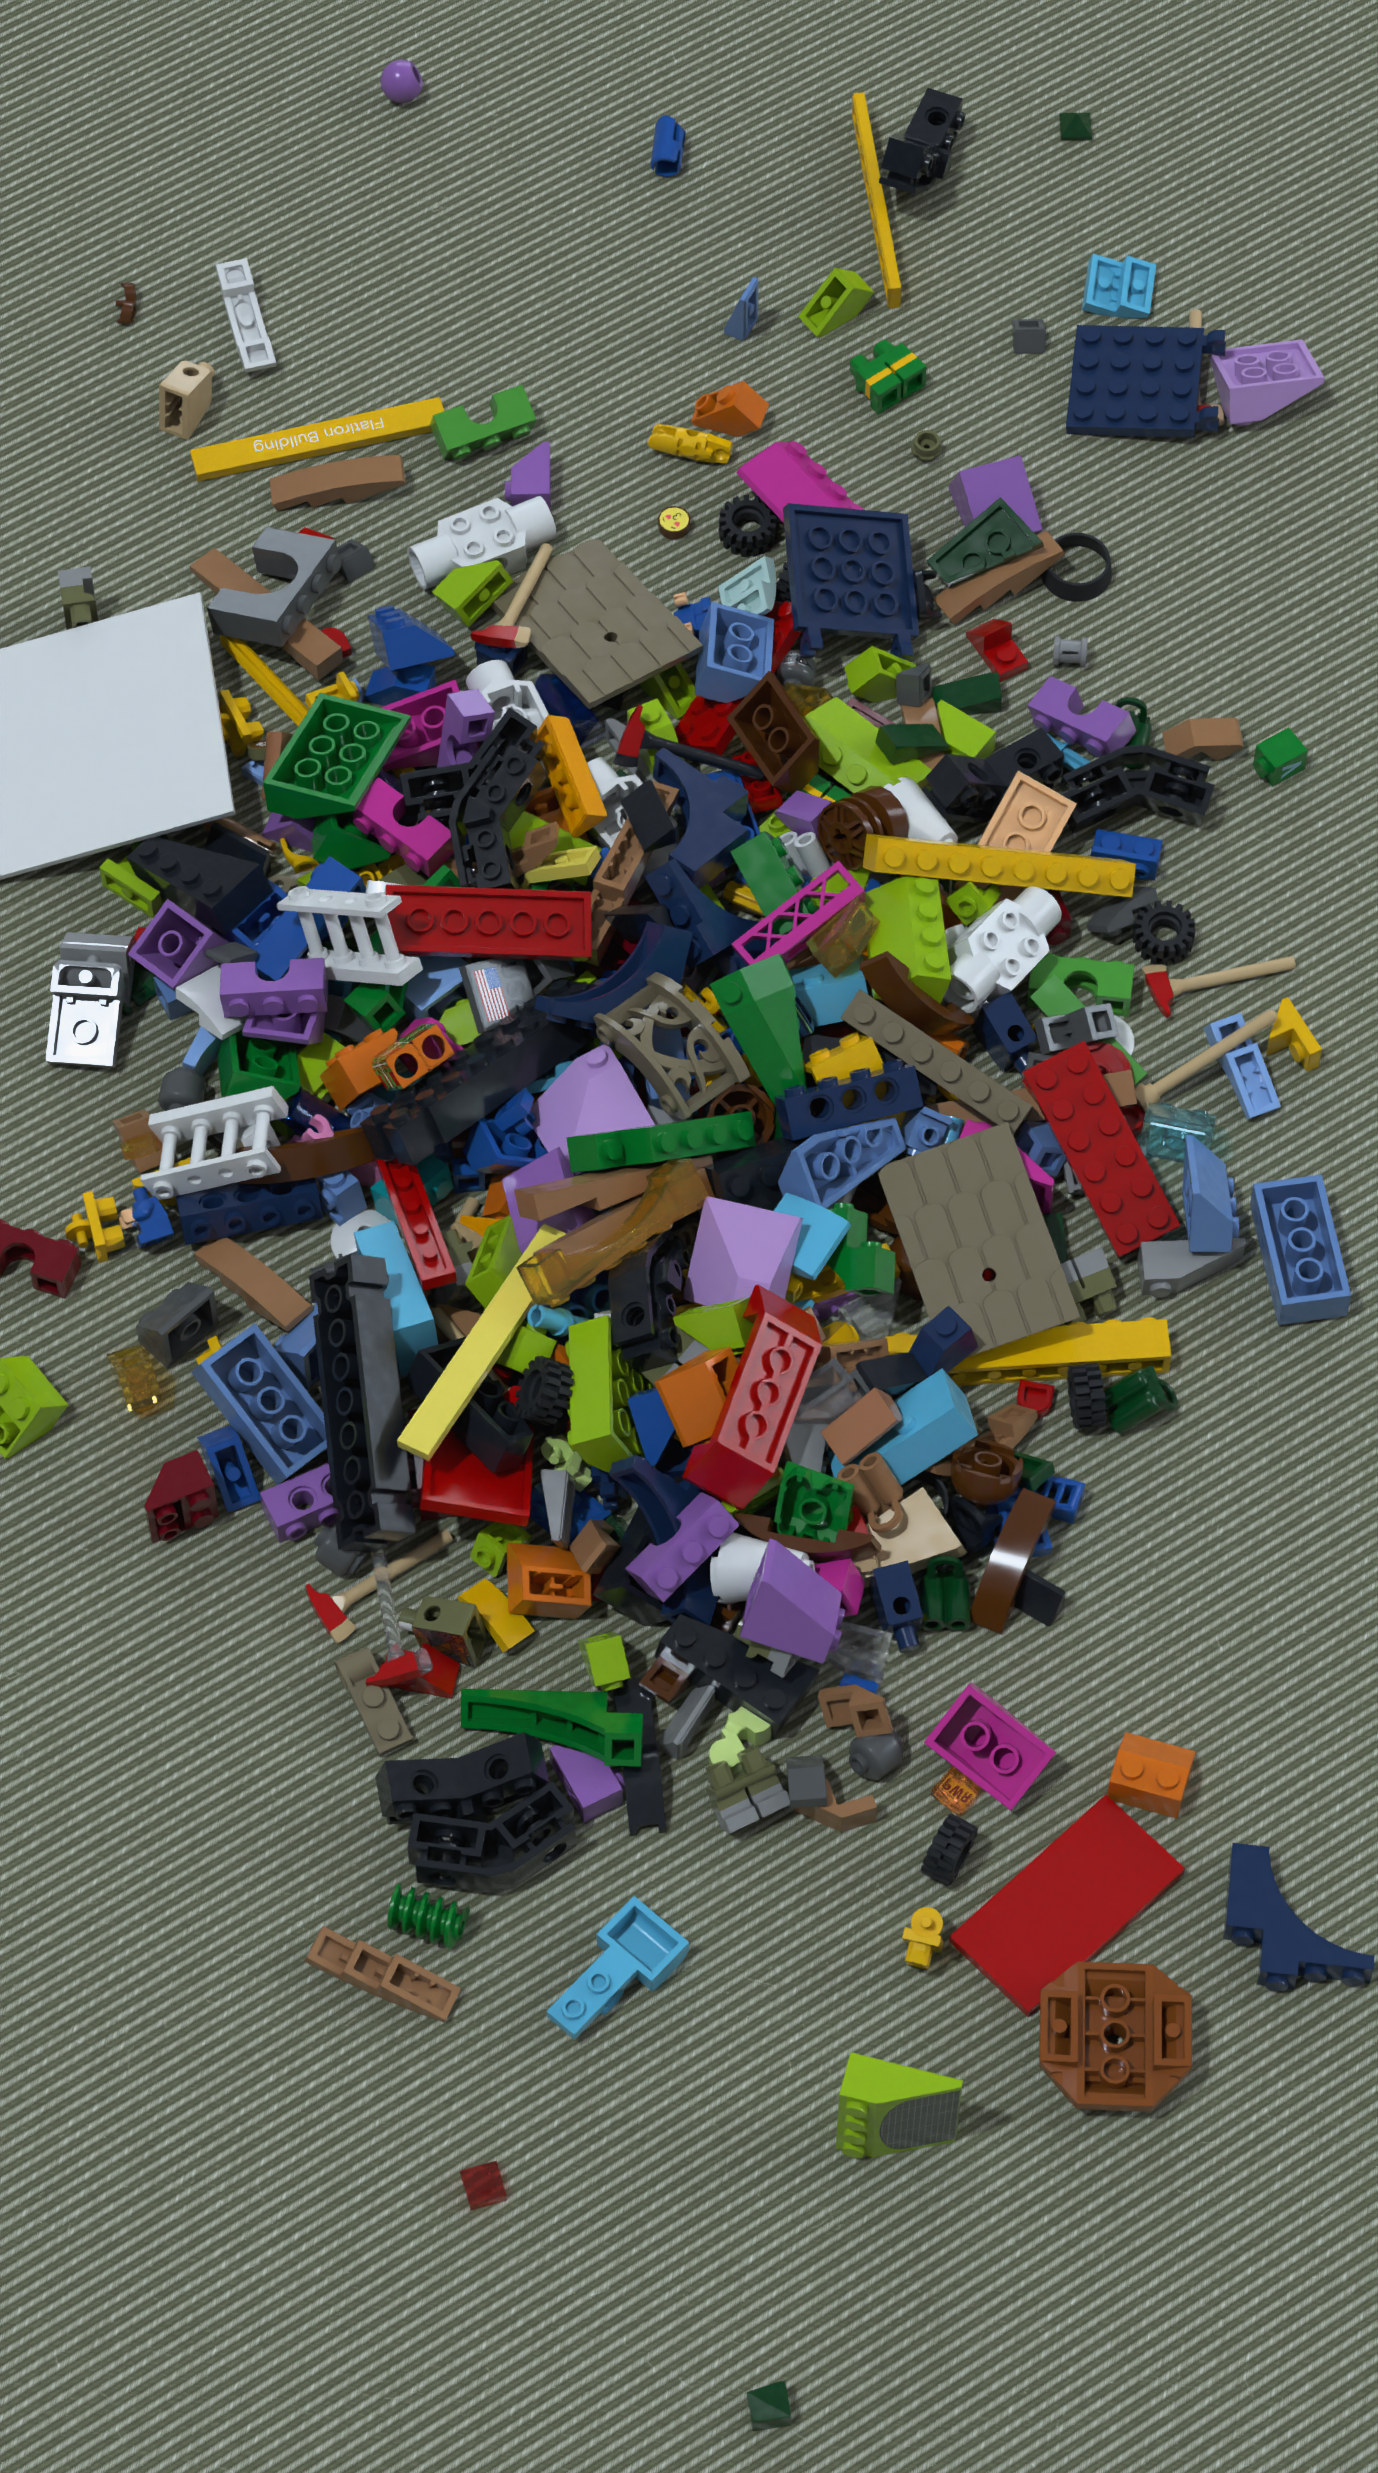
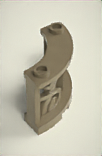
(652, 1006)

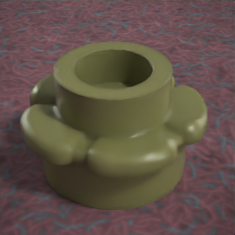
(926, 439)

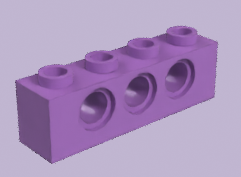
(310, 1488)

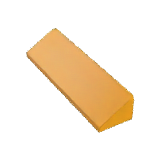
(570, 775)

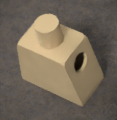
(185, 398)

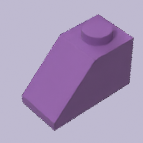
(530, 477)
(587, 1781)

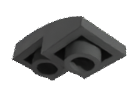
(1119, 911)

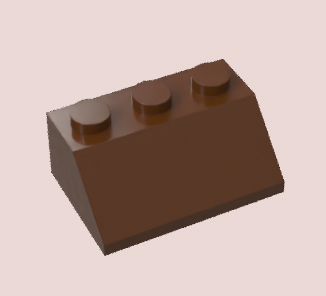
(777, 735)

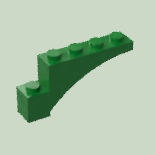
(380, 1003)
(661, 1142)
(862, 1263)
(561, 1717)

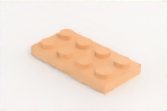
(1026, 820)

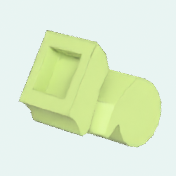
(739, 1726)

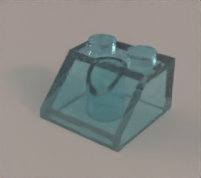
(1166, 1130)

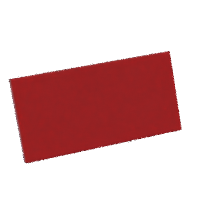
(462, 1486)
(1067, 1903)

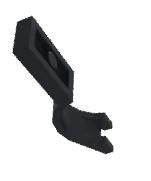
(642, 1783)

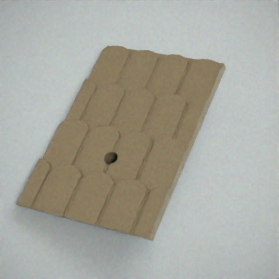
(598, 624)
(971, 1212)

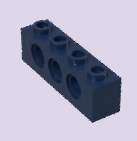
(900, 1096)
(246, 1208)

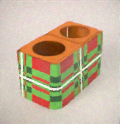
(386, 1068)

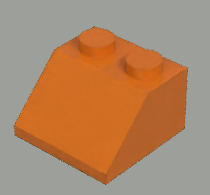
(1150, 1775)

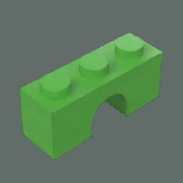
(459, 435)
(1105, 980)

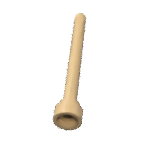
(1152, 1093)

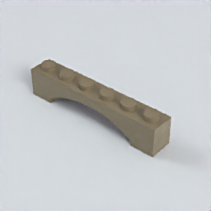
(936, 1062)

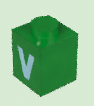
(1280, 757)

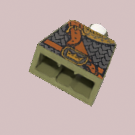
(449, 1627)

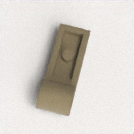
(373, 1703)

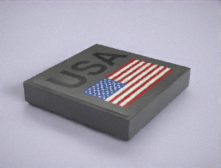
(495, 990)

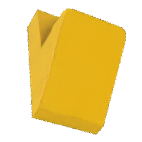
(1293, 1032)

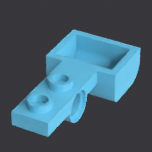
(635, 1947)

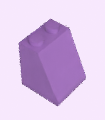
(981, 486)
(176, 945)
(792, 1607)

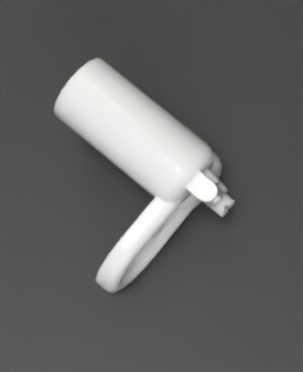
(806, 853)

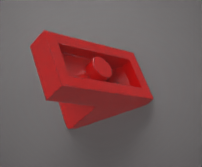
(997, 648)
(439, 1680)

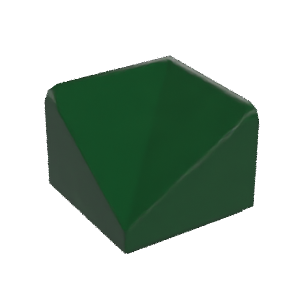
(769, 2406)

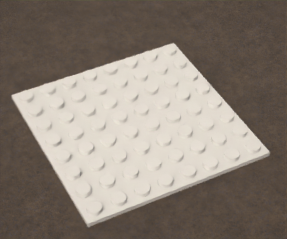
(109, 736)

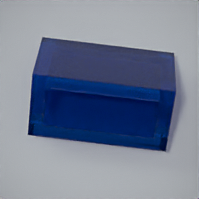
(563, 702)
(305, 1106)

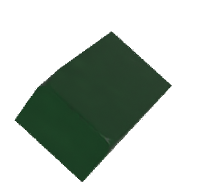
(971, 694)
(909, 741)

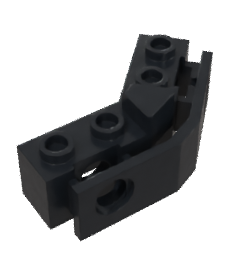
(926, 146)
(440, 786)
(974, 787)
(1154, 789)
(488, 811)
(644, 1303)
(464, 1785)
(493, 1853)

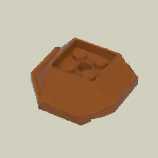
(1124, 2001)

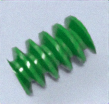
(426, 1917)

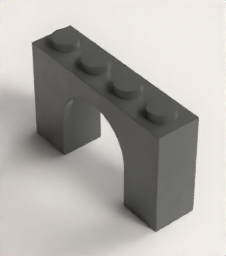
(275, 615)

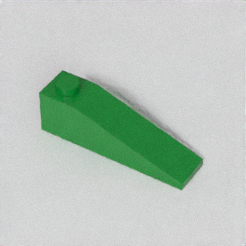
(340, 838)
(764, 1020)

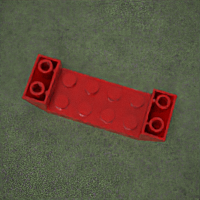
(759, 1401)

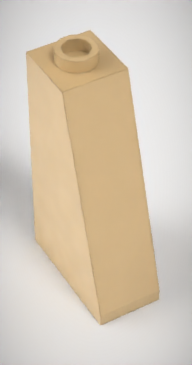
(917, 1537)

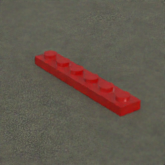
(417, 1223)

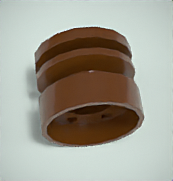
(847, 821)

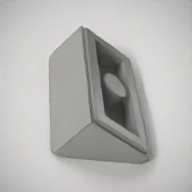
(687, 1721)

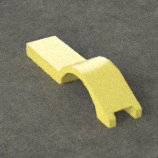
(562, 865)

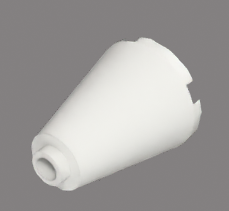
(922, 816)
(736, 1567)

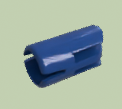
(667, 147)

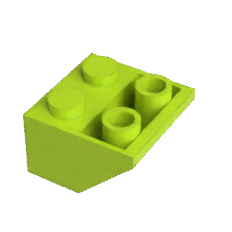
(27, 1404)

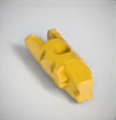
(690, 444)

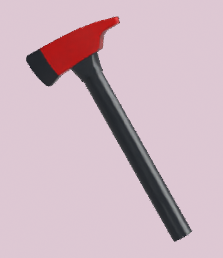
(637, 738)

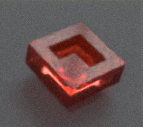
(483, 2185)

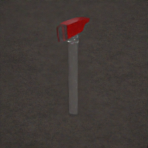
(398, 1665)

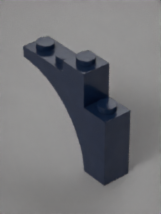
(710, 817)
(711, 925)
(658, 950)
(661, 1503)
(1287, 1946)

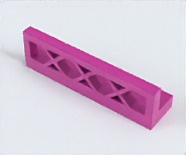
(795, 941)

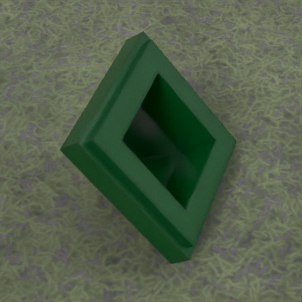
(1075, 126)

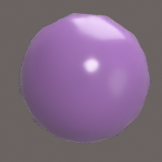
(401, 81)

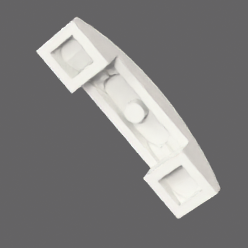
(245, 315)

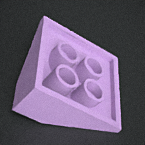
(1263, 379)
(588, 1099)
(738, 1250)

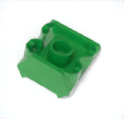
(812, 1504)

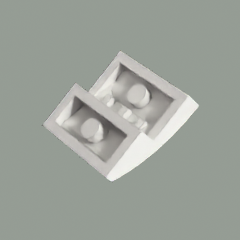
(203, 997)

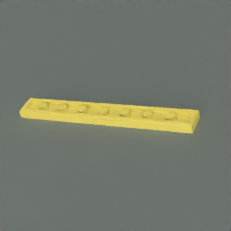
(473, 1359)

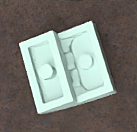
(751, 588)

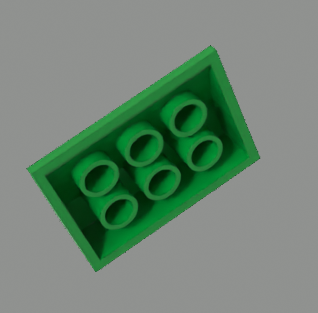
(332, 758)

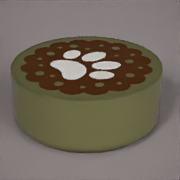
(256, 750)

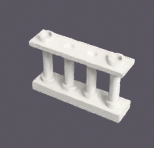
(343, 963)
(210, 1118)

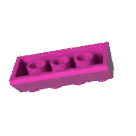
(789, 475)

